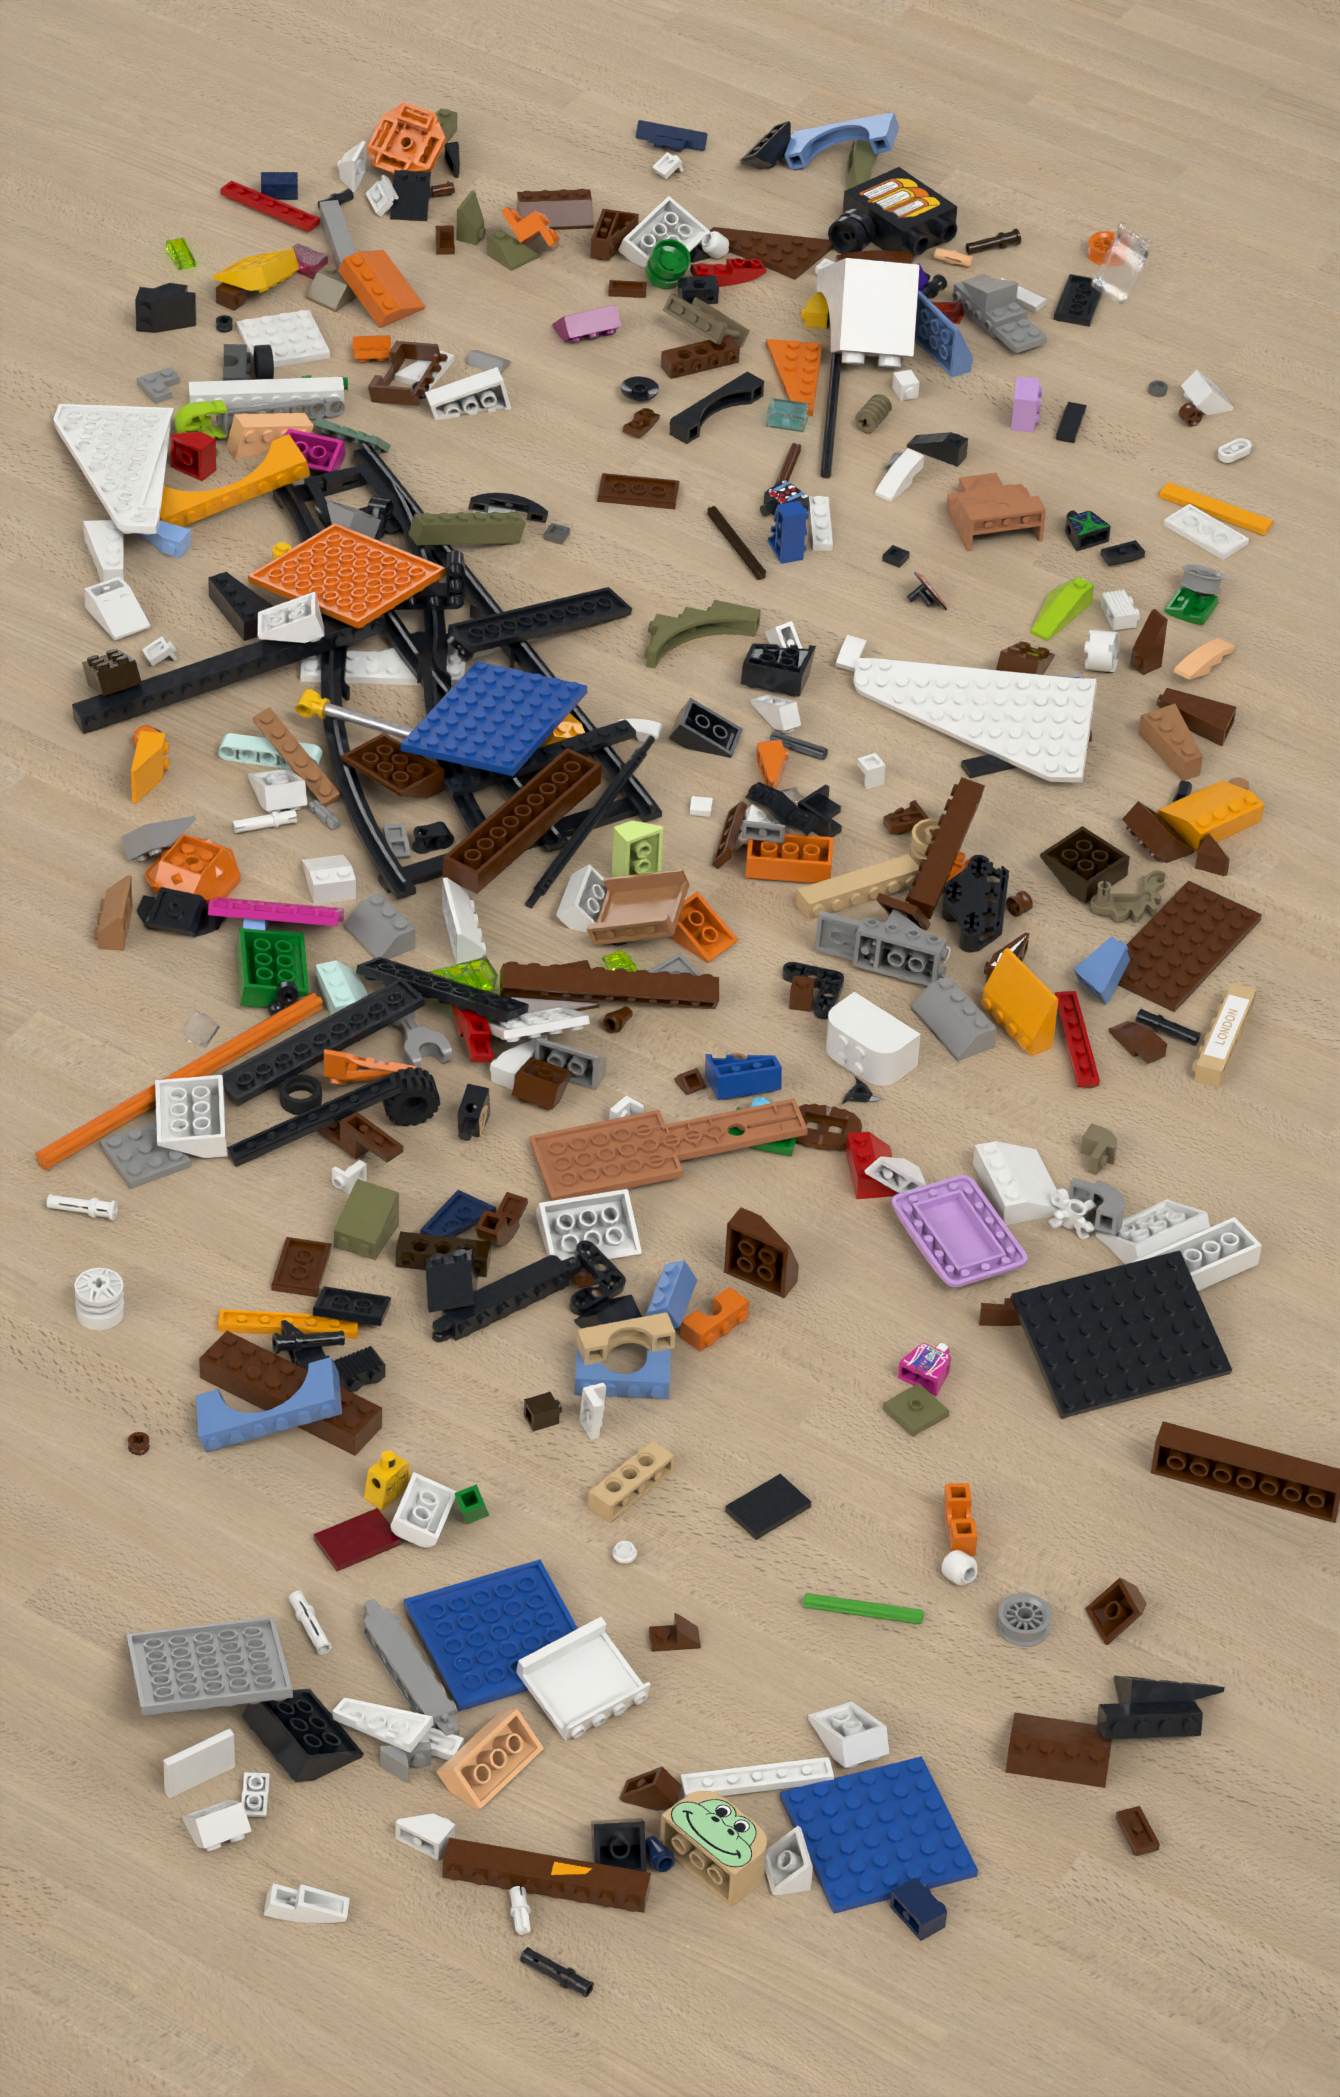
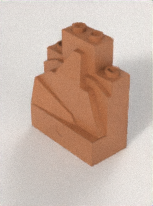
(990, 507)

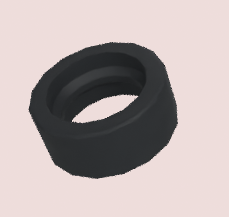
(263, 362)
(300, 1083)

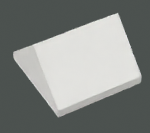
(789, 1864)

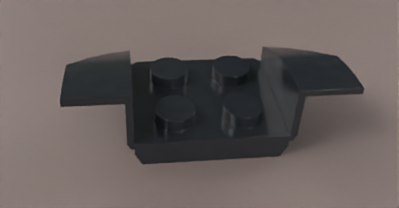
(178, 913)

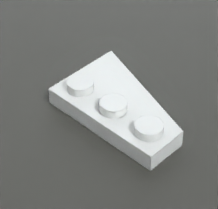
(416, 370)

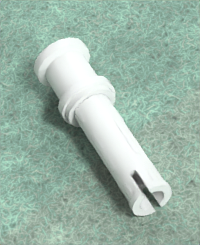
(91, 1207)

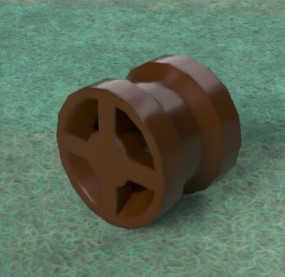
(1190, 414)
(1019, 903)

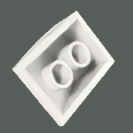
(279, 789)
(330, 879)
(850, 1734)

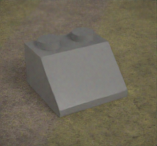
(353, 519)

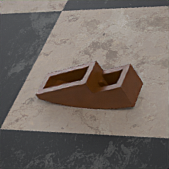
(1139, 1041)

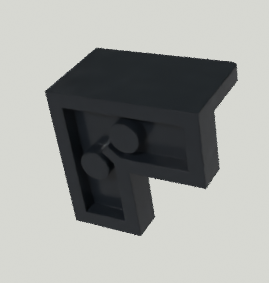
(825, 809)

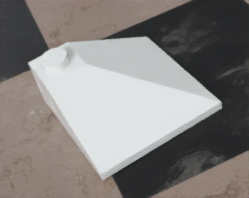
(292, 621)

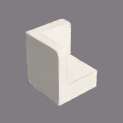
(873, 769)

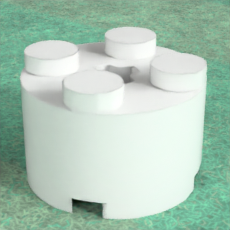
(1102, 650)

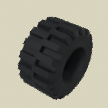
(417, 1097)

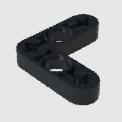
(832, 984)
(602, 1277)

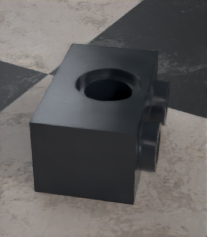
(702, 287)

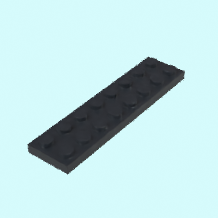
(444, 989)

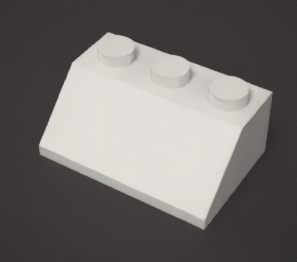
(582, 899)

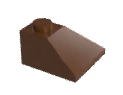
(1116, 1609)

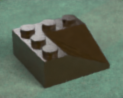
(1084, 861)

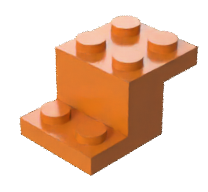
(531, 227)

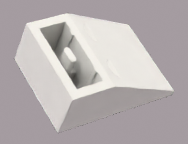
(115, 608)

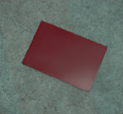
(357, 1539)

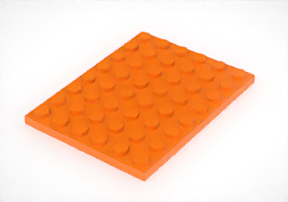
(349, 573)

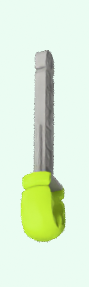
(196, 415)

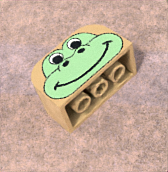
(716, 1844)

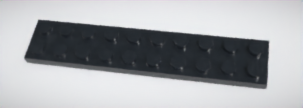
(539, 620)
(331, 1033)

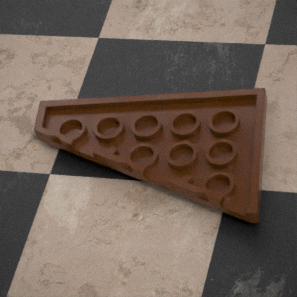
(778, 252)

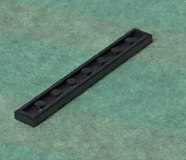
(313, 1120)

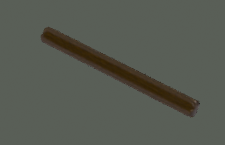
(736, 542)

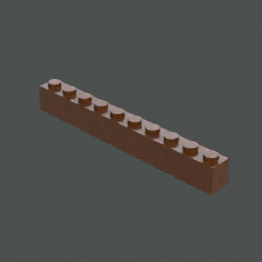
(609, 985)

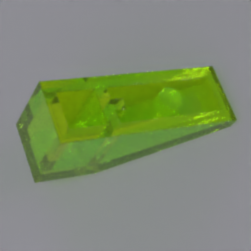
(473, 973)

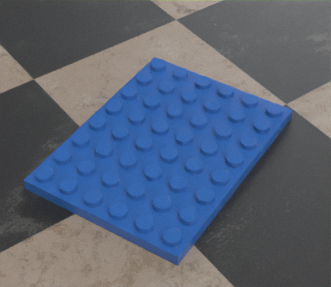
(494, 718)

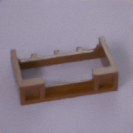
(401, 350)

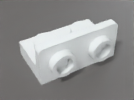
(592, 1409)

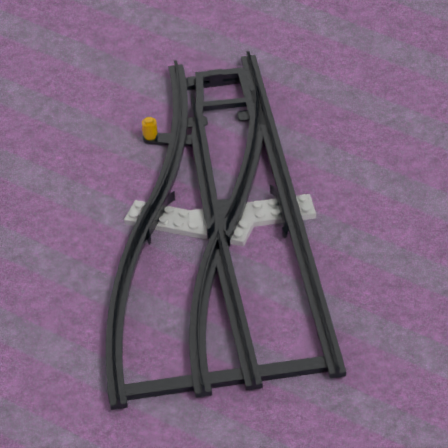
(424, 661)

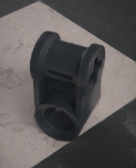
(433, 837)

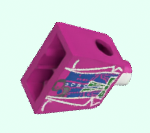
(926, 1366)

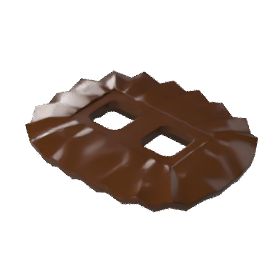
(827, 1117)

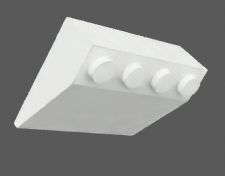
(664, 222)
(192, 1115)
(1015, 1181)
(598, 1218)
(1154, 1230)

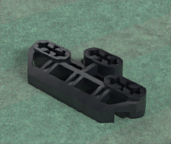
(971, 902)

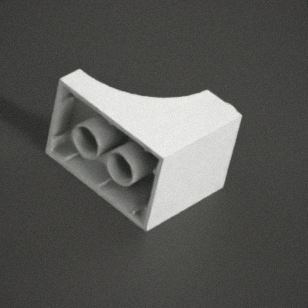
(871, 309)

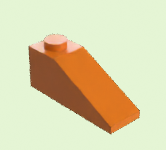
(771, 761)

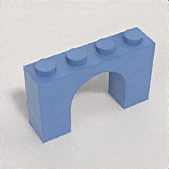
(648, 1382)

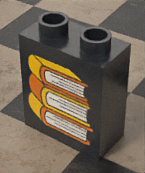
(904, 212)

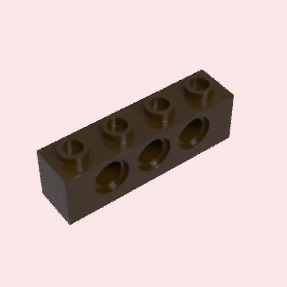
(415, 1248)

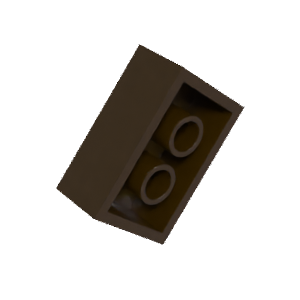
(111, 672)

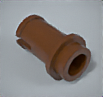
(443, 189)

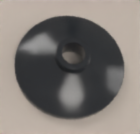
(639, 388)

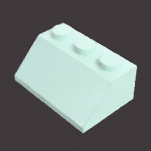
(338, 985)

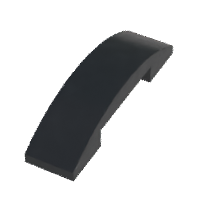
(509, 501)

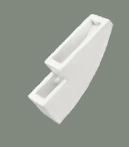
(900, 475)
(305, 1905)

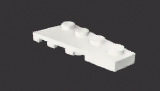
(385, 1723)

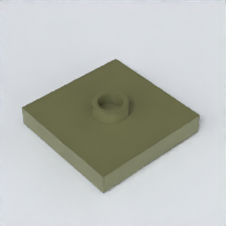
(915, 1409)

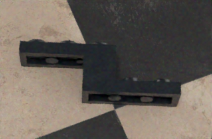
(782, 808)

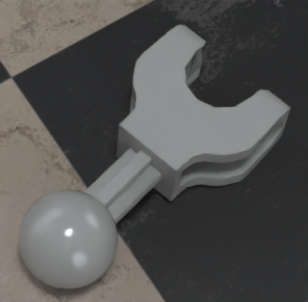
(422, 1042)

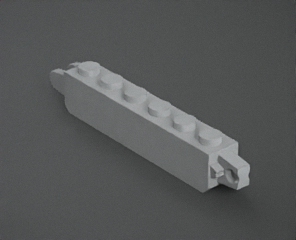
(407, 1668)

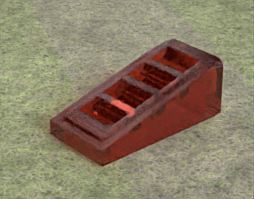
(952, 310)

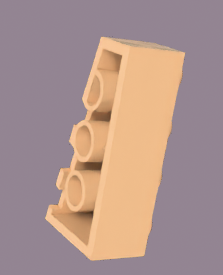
(254, 432)

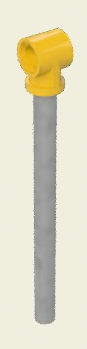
(312, 703)

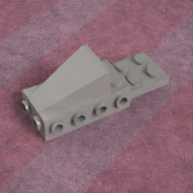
(994, 309)
(887, 947)

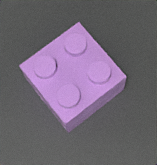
(1026, 404)

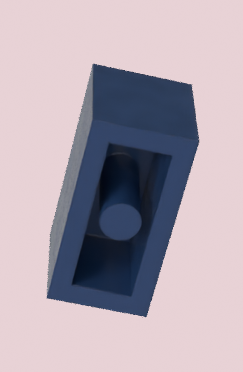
(280, 185)
(918, 1908)

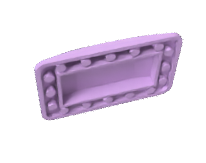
(958, 1231)

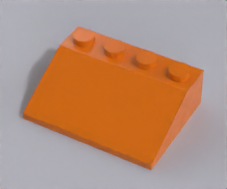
(380, 286)

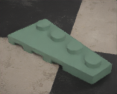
(347, 433)

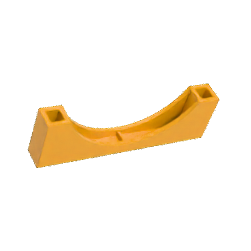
(280, 467)

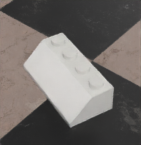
(461, 923)

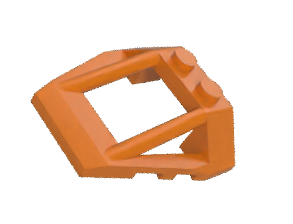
(345, 1068)

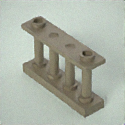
(705, 320)

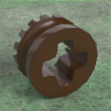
(138, 1448)

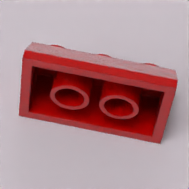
(861, 1152)

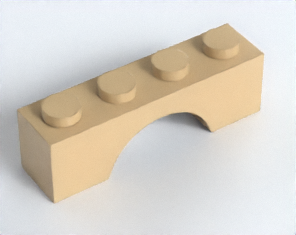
(651, 1331)

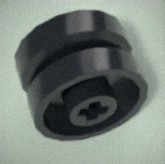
(851, 231)

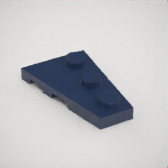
(456, 1215)

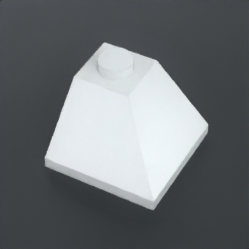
(353, 166)

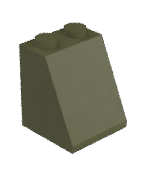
(367, 1220)

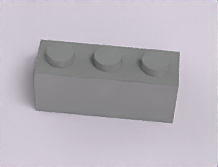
(380, 928)
(586, 1067)

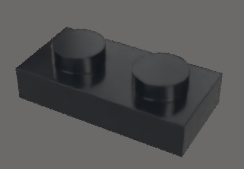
(1122, 553)

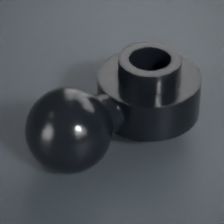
(463, 654)
(281, 990)

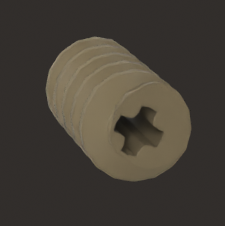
(873, 413)

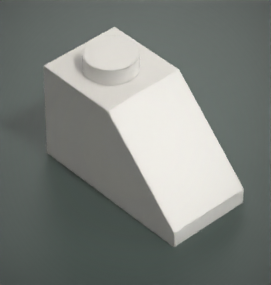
(783, 636)
(425, 1833)

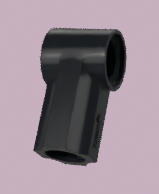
(381, 509)

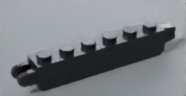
(506, 1297)

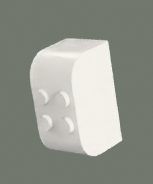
(871, 1041)

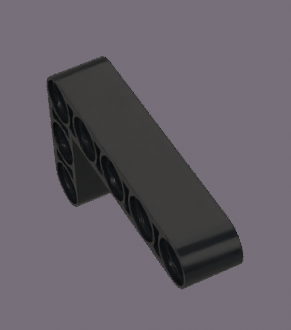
(441, 595)

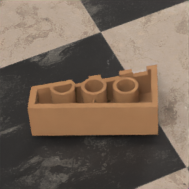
(1172, 741)

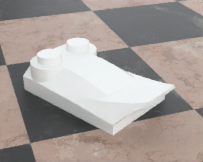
(422, 1511)

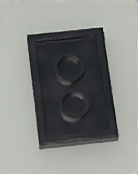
(352, 1306)
(768, 1506)

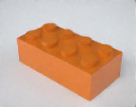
(796, 860)

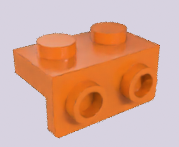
(371, 347)

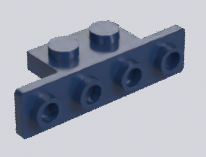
(671, 136)

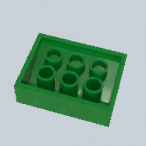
(266, 961)

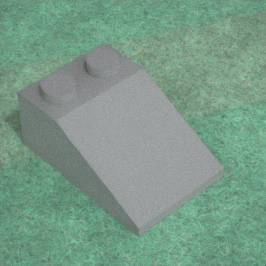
(153, 837)

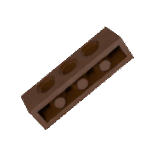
(699, 357)

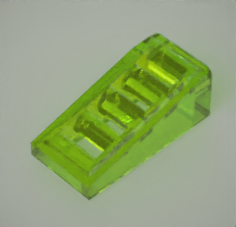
(172, 248)

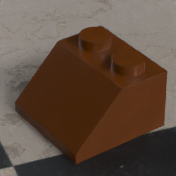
(541, 1083)

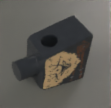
(473, 1120)

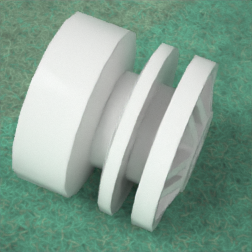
(99, 1298)

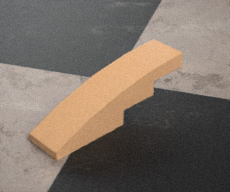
(1201, 660)

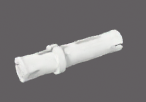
(270, 820)
(306, 1614)

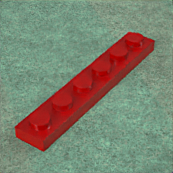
(270, 206)
(1077, 1039)

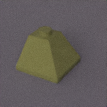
(470, 221)
(509, 251)

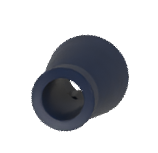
(659, 1855)

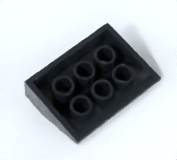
(302, 1735)

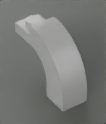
(1107, 1199)

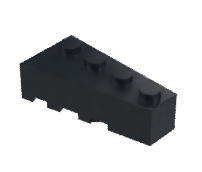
(237, 604)

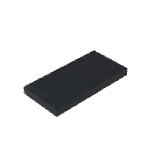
(1078, 301)

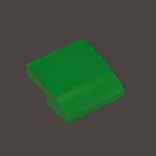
(1191, 606)

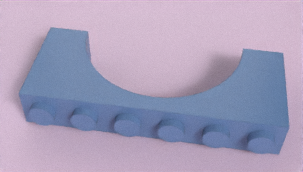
(807, 143)
(314, 1401)

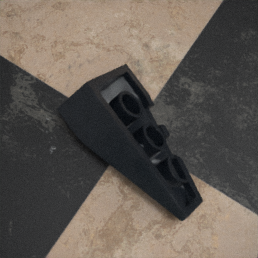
(1149, 1690)

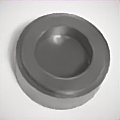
(1157, 388)

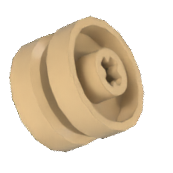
(921, 838)

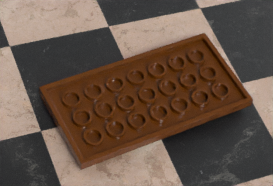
(1184, 945)

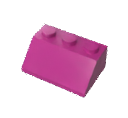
(321, 452)

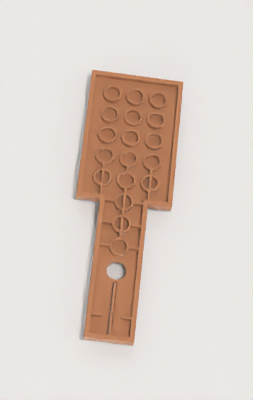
(646, 1151)

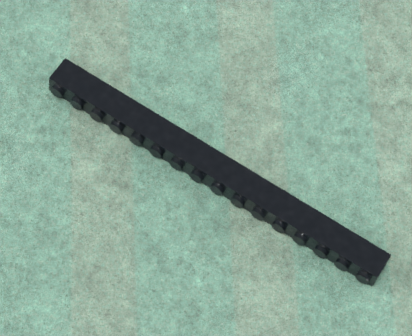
(214, 674)

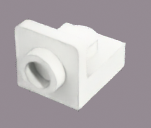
(668, 165)
(159, 650)
(625, 1107)
(347, 1179)

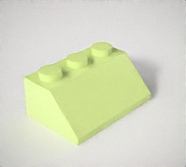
(636, 848)

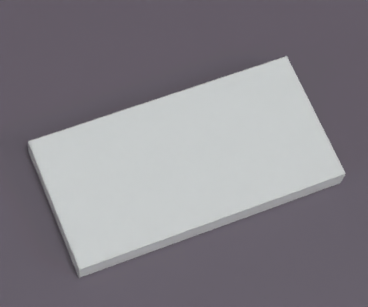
(1206, 532)

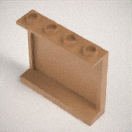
(640, 907)

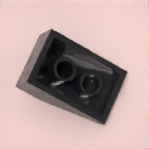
(413, 193)
(164, 310)
(705, 730)
(451, 1280)

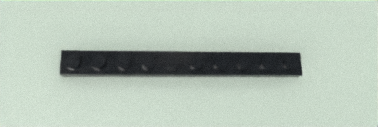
(582, 744)

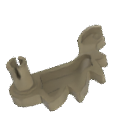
(1123, 905)

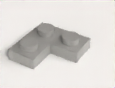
(157, 383)

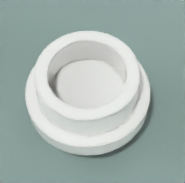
(624, 1552)

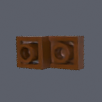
(641, 423)

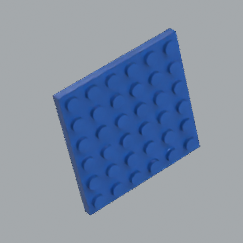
(486, 1626)
(878, 1833)

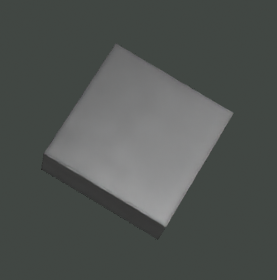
(556, 533)

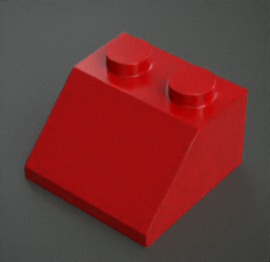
(193, 454)

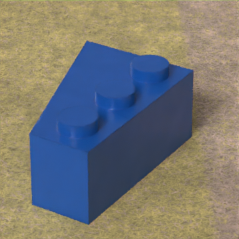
(789, 532)
(743, 1077)

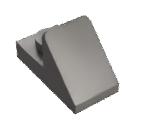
(399, 1761)

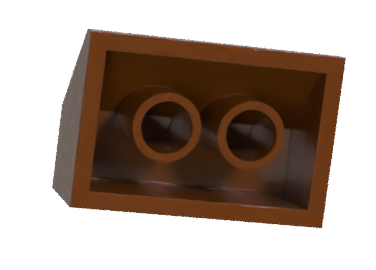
(1156, 834)

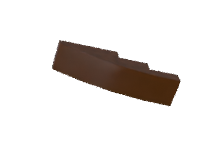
(879, 255)
(998, 1314)

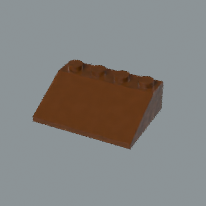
(397, 770)
(1058, 1750)

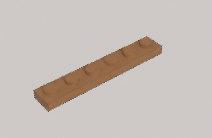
(296, 757)

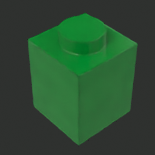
(471, 1504)

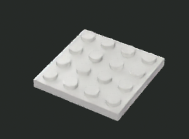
(291, 336)
(537, 1022)

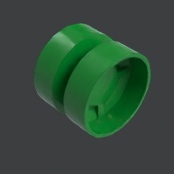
(667, 263)

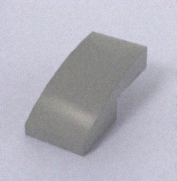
(397, 840)

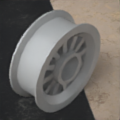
(1201, 579)
(1024, 1619)

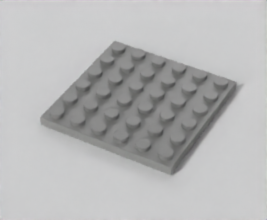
(208, 1666)

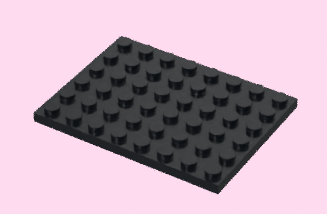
(1120, 1334)

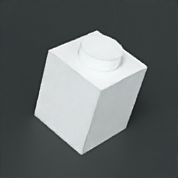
(905, 385)

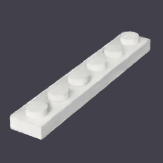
(759, 1777)

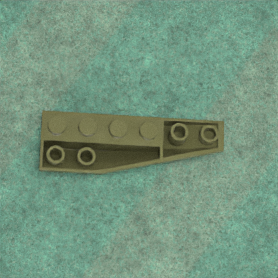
(859, 163)

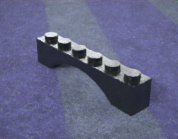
(740, 391)

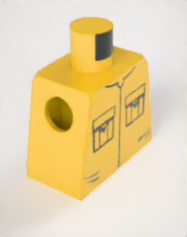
(386, 1480)

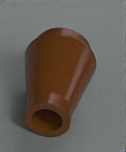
(617, 1019)

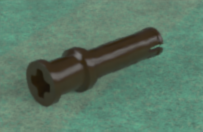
(1001, 240)

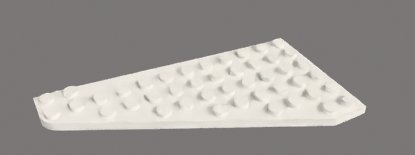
(121, 457)
(1015, 716)

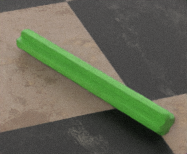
(863, 1608)

